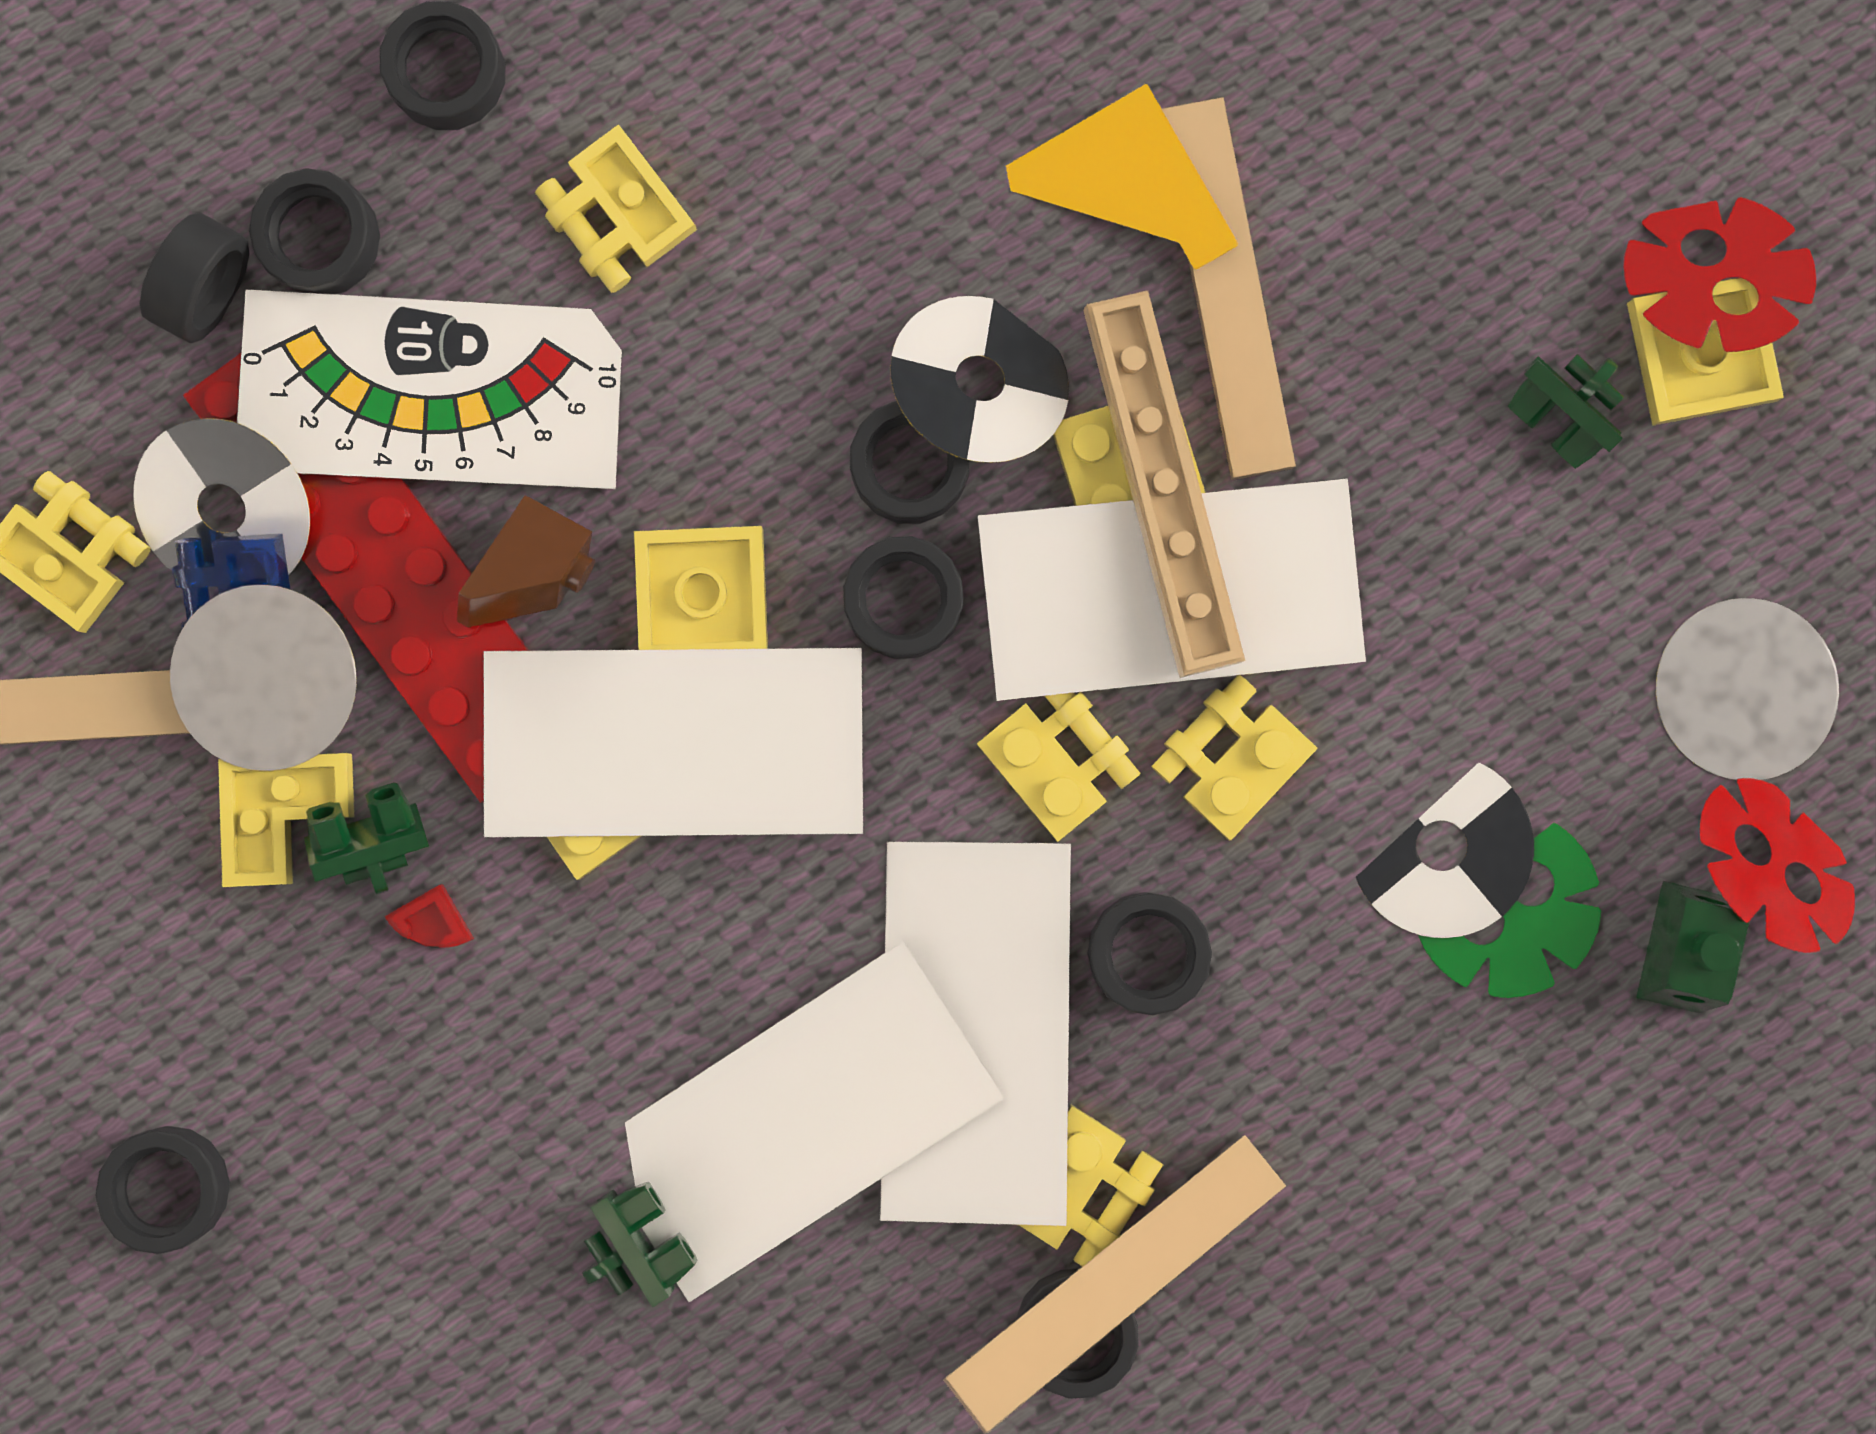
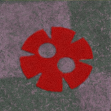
(1689, 305)
(1751, 886)

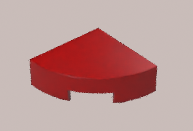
(431, 920)

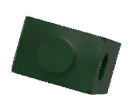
(1692, 950)

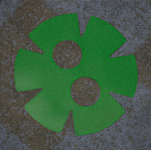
(1556, 925)

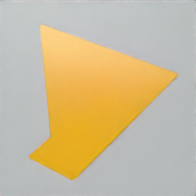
(1129, 172)

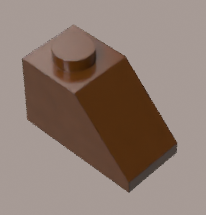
(527, 566)

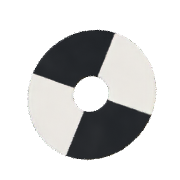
(975, 430)
(224, 453)
(1480, 886)

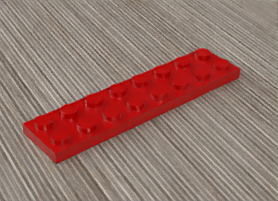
(396, 589)

